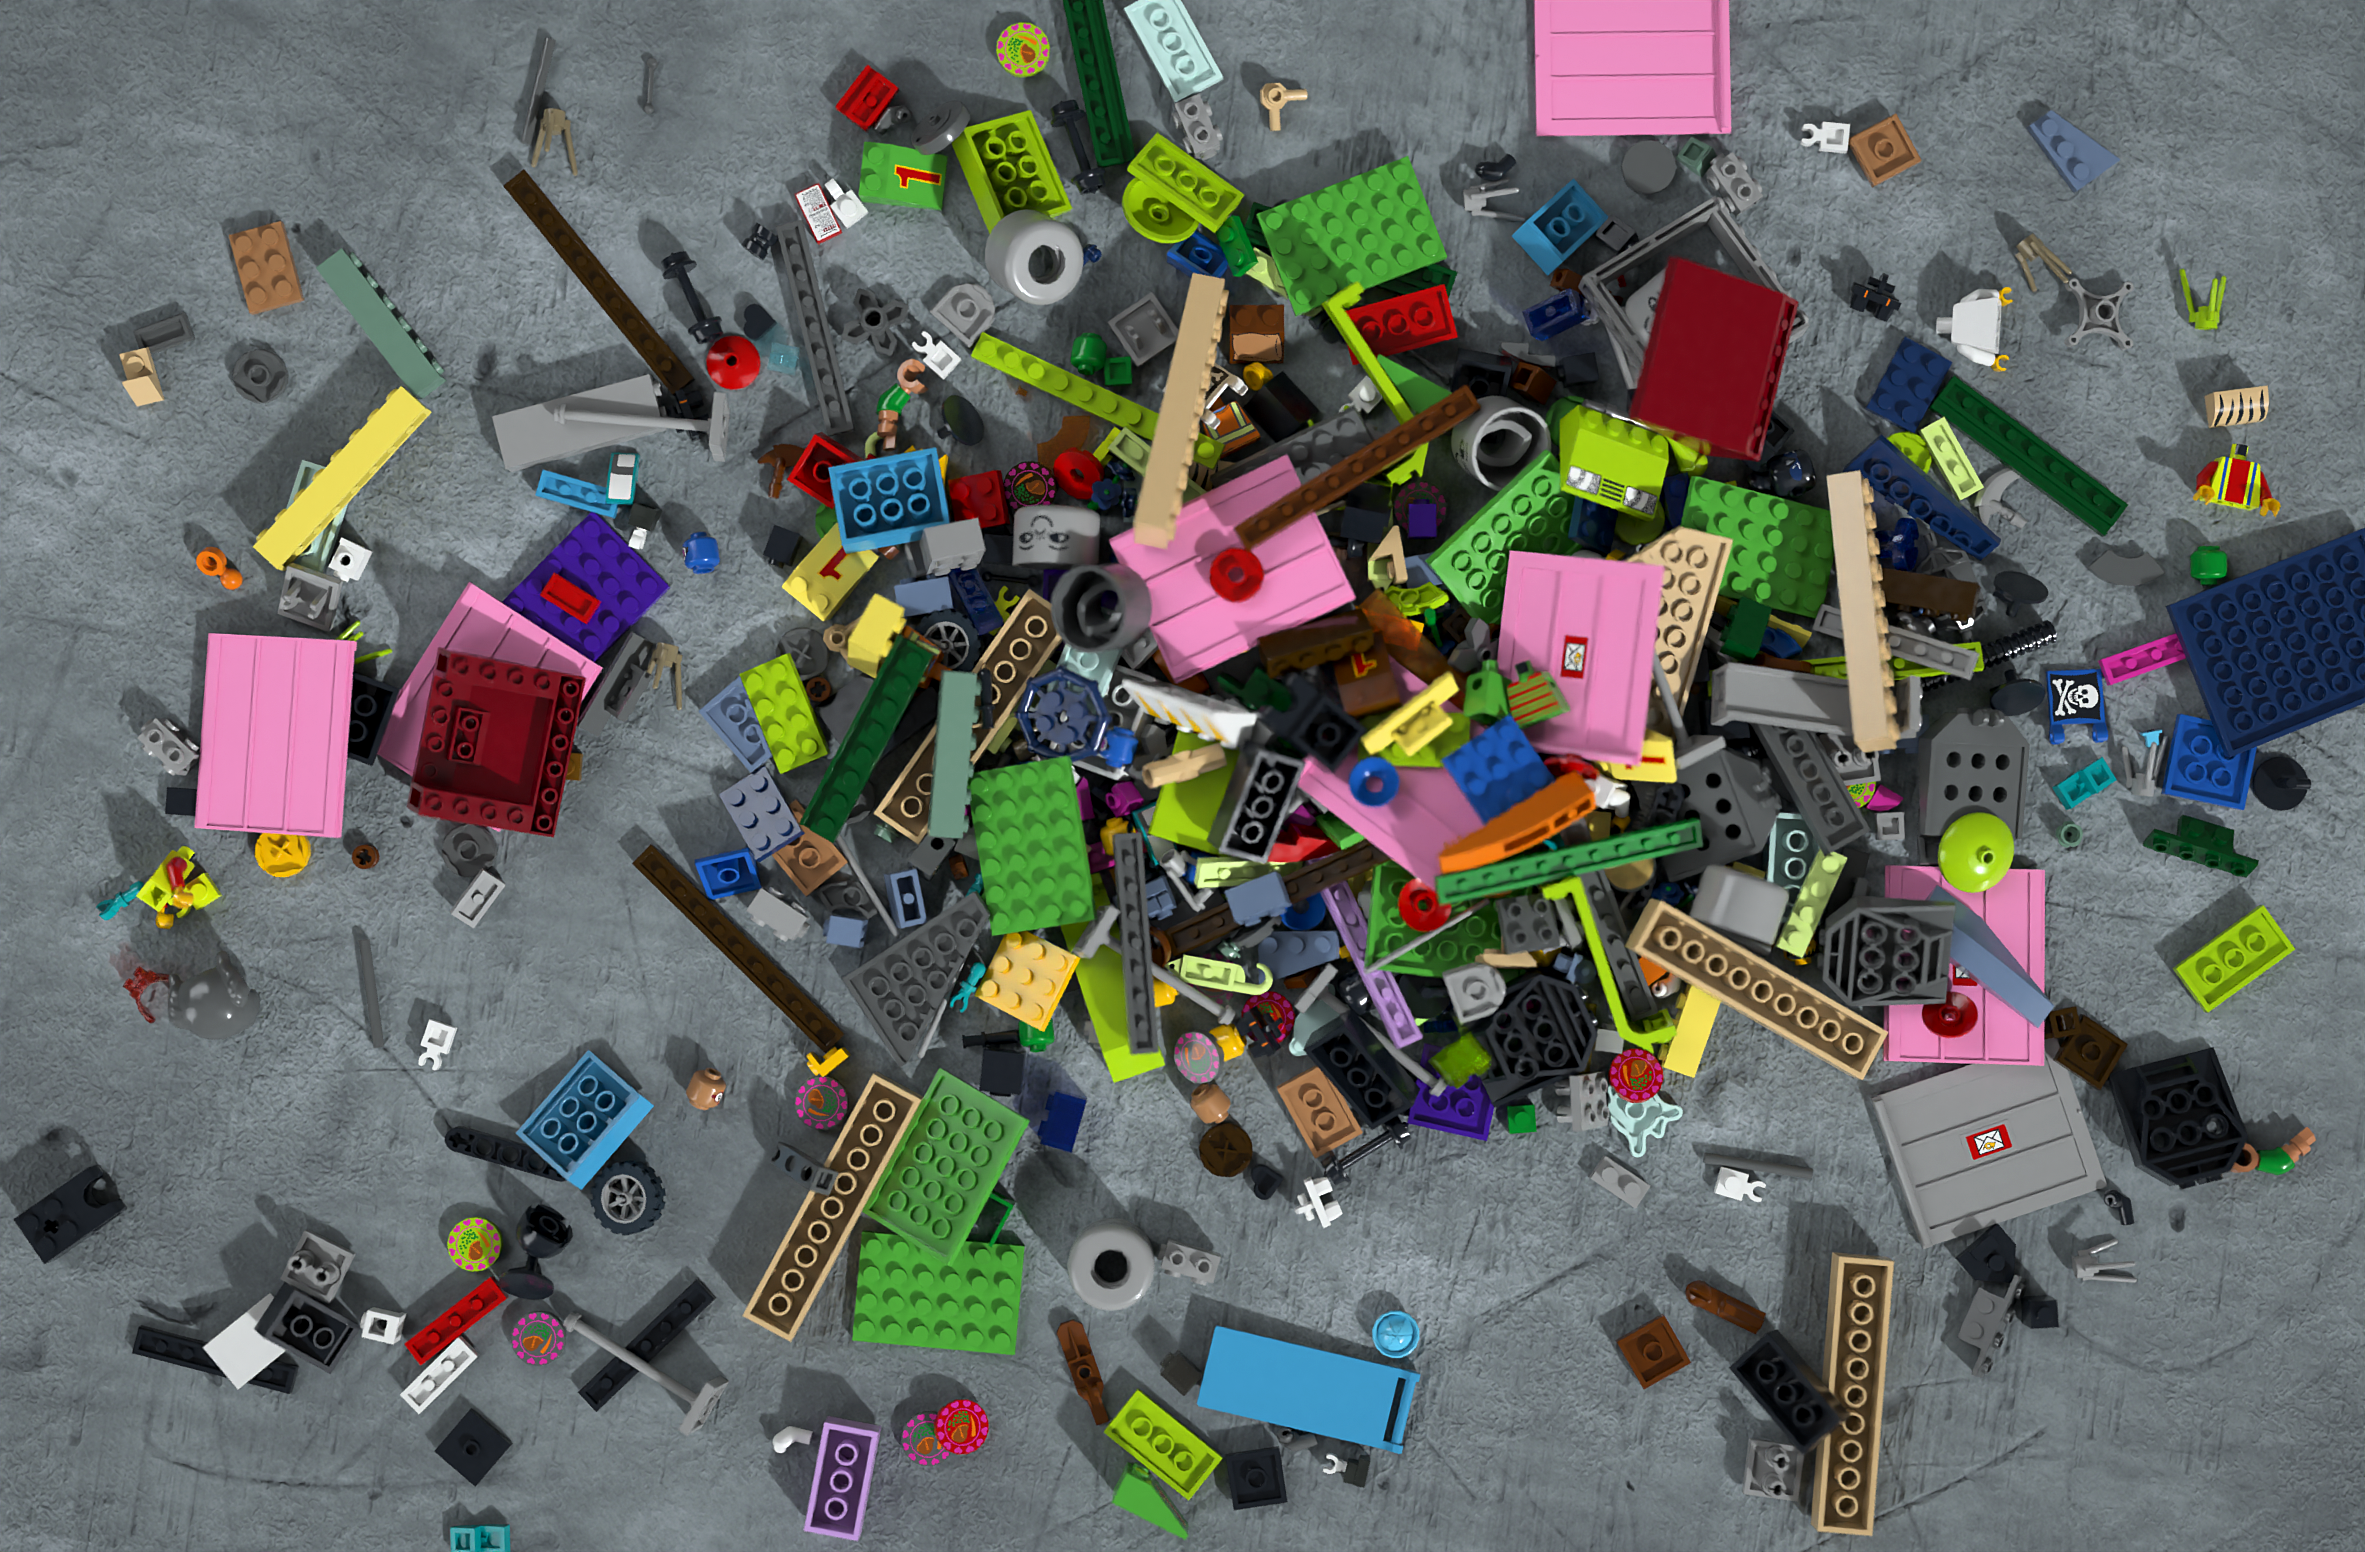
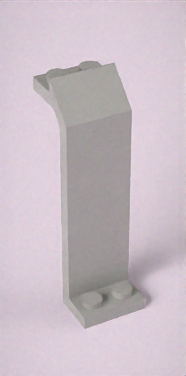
(1801, 700)

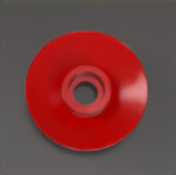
(741, 373)
(1571, 762)
(1422, 920)
(1956, 1007)

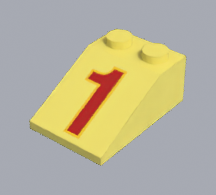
(828, 575)
(1656, 762)

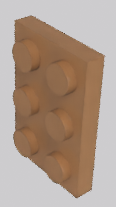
(266, 267)
(810, 857)
(1319, 1111)

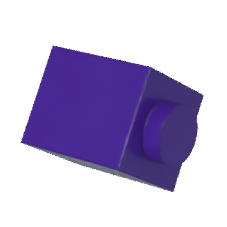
(1421, 520)

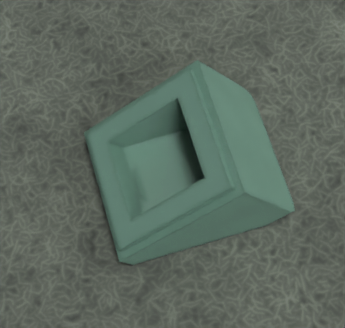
(1696, 156)

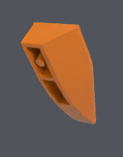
(1522, 825)

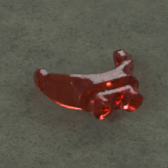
(139, 983)

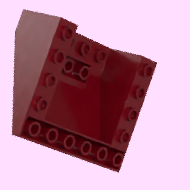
(1713, 361)
(495, 743)

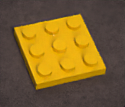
(1027, 978)

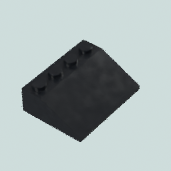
(843, 706)

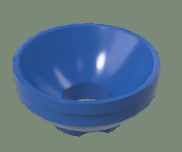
(1371, 768)
(1308, 920)

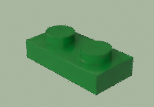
(1236, 246)

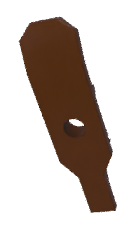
(1079, 1356)

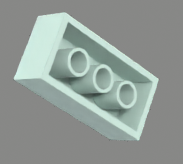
(1789, 856)

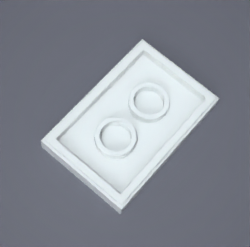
(241, 1350)

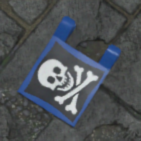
(2075, 699)

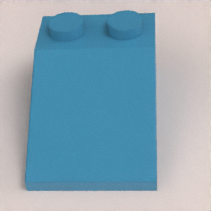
(1560, 227)

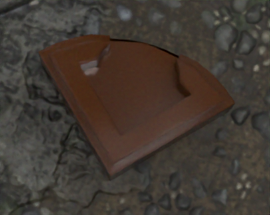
(1301, 979)

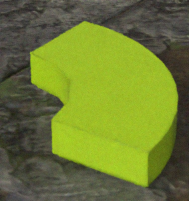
(1416, 600)

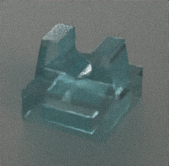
(783, 359)

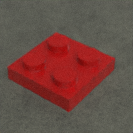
(981, 498)

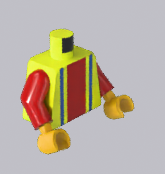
(2235, 483)
(166, 882)

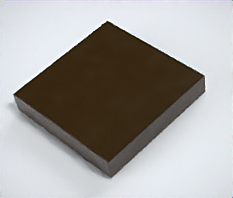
(2090, 1053)

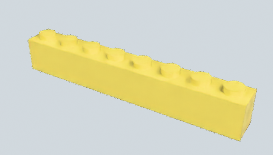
(342, 478)
(1694, 1018)

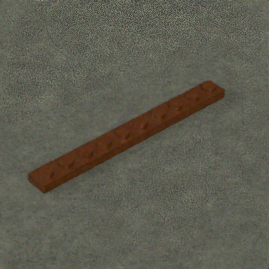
(1356, 468)

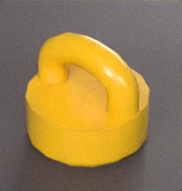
(1256, 375)

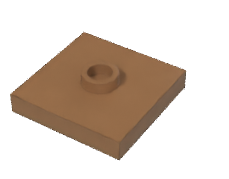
(1884, 150)

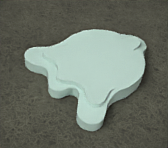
(1313, 1018)
(1640, 1119)

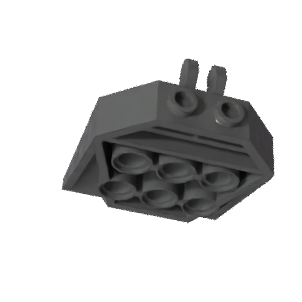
(1962, 735)
(1752, 809)
(1847, 939)

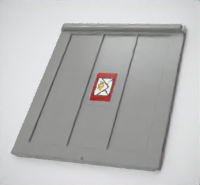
(1987, 1145)

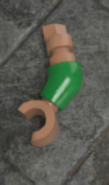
(895, 398)
(2279, 1159)

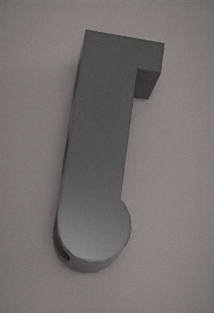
(804, 1169)

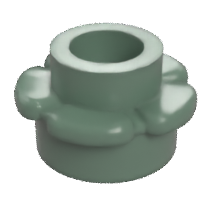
(886, 832)
(2076, 834)
(1228, 949)

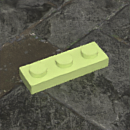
(1951, 459)

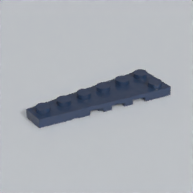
(1912, 489)

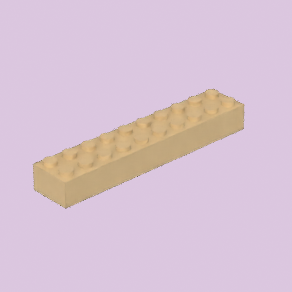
(1181, 412)
(1862, 613)
(1012, 658)
(1756, 989)
(828, 1220)
(1855, 1376)

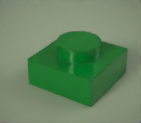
(1118, 371)
(1521, 1118)

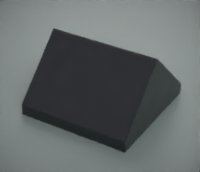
(1280, 408)

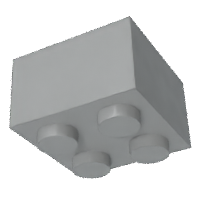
(952, 546)

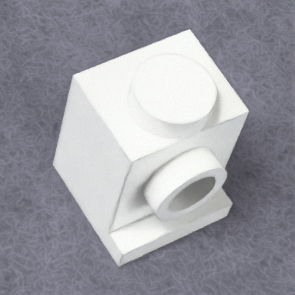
(358, 556)
(371, 1325)

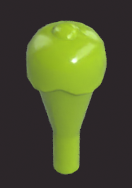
(1688, 459)

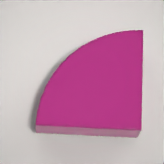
(1883, 799)

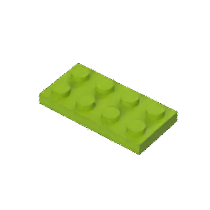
(1185, 182)
(785, 713)
(1428, 755)
(2233, 958)
(1163, 1444)

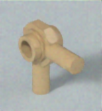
(1274, 97)
(837, 637)

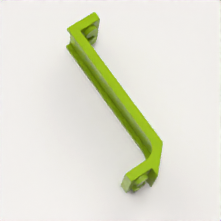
(1348, 296)
(1105, 997)
(1643, 1032)

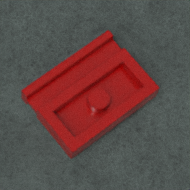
(867, 98)

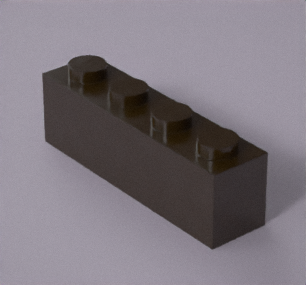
(1930, 594)
(1315, 643)

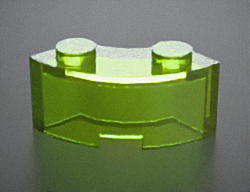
(1461, 1060)

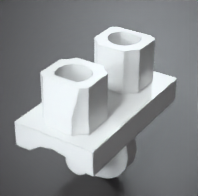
(1325, 1212)

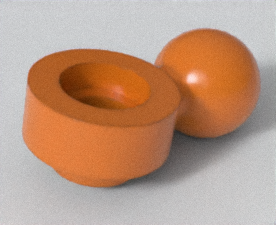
(229, 577)

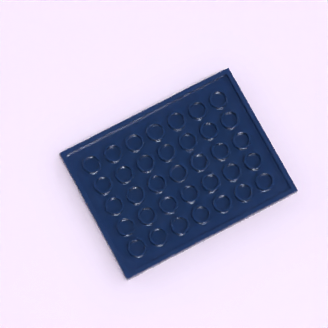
(2279, 643)

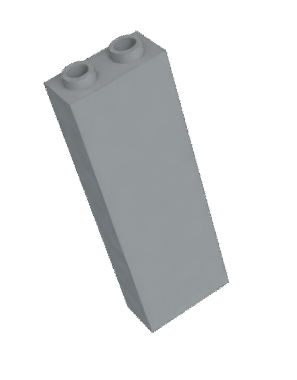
(534, 438)

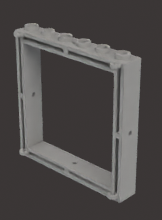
(1731, 236)

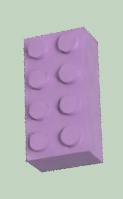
(842, 1478)

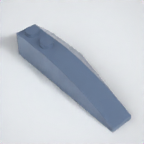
(1990, 964)

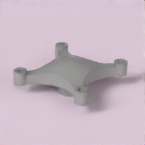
(2099, 314)

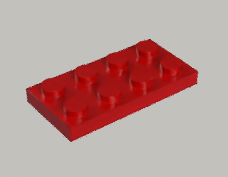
(1404, 322)

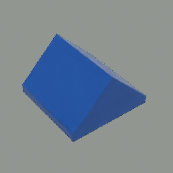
(1198, 256)
(729, 873)

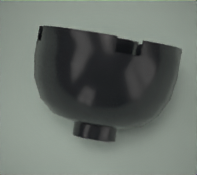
(542, 1232)

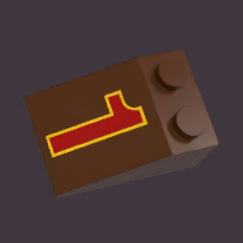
(1367, 681)

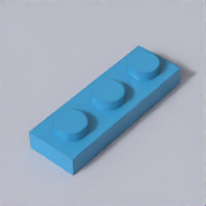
(575, 493)

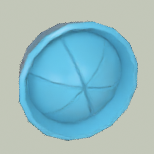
(1395, 1334)

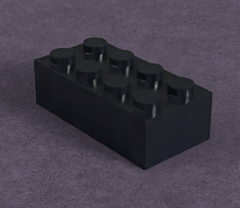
(1256, 801)
(1361, 1069)
(1789, 1391)

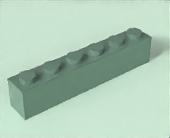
(381, 323)
(952, 754)

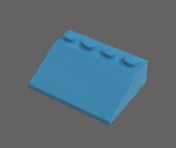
(888, 499)
(584, 1120)

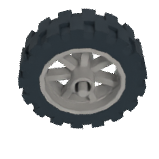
(963, 623)
(652, 1197)

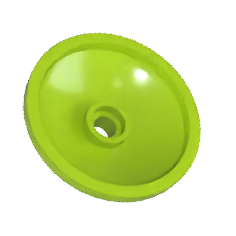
(1155, 215)
(1964, 849)

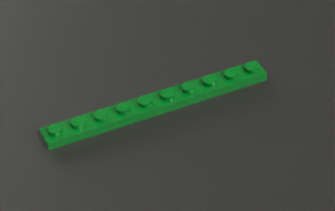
(1568, 861)

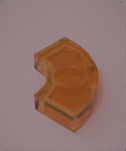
(1071, 434)

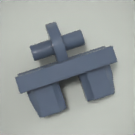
(1574, 968)

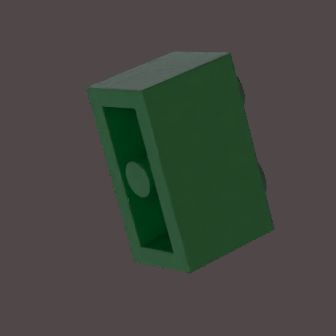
(1745, 629)

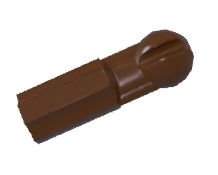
(1724, 1306)

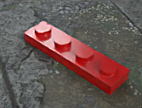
(456, 1320)

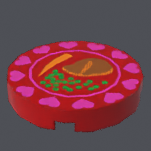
(1277, 1006)
(1635, 1075)
(961, 1426)

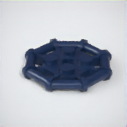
(1056, 701)

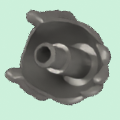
(213, 1002)

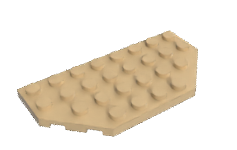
(1689, 591)

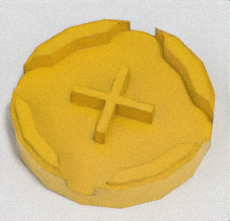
(282, 853)

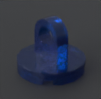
(1900, 544)

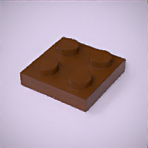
(1653, 1351)

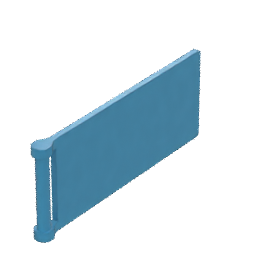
(1305, 1388)

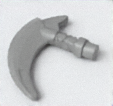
(1989, 499)

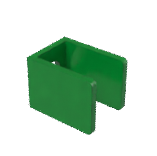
(1007, 1202)

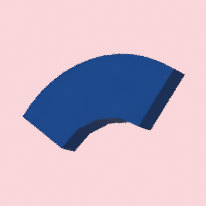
(1779, 644)

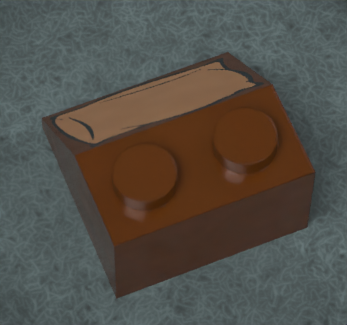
(1256, 334)

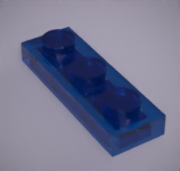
(976, 599)

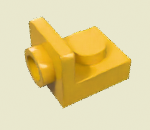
(832, 1060)

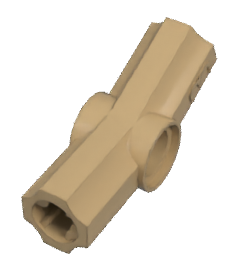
(1184, 766)

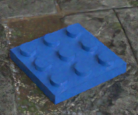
(2200, 769)
(1497, 770)

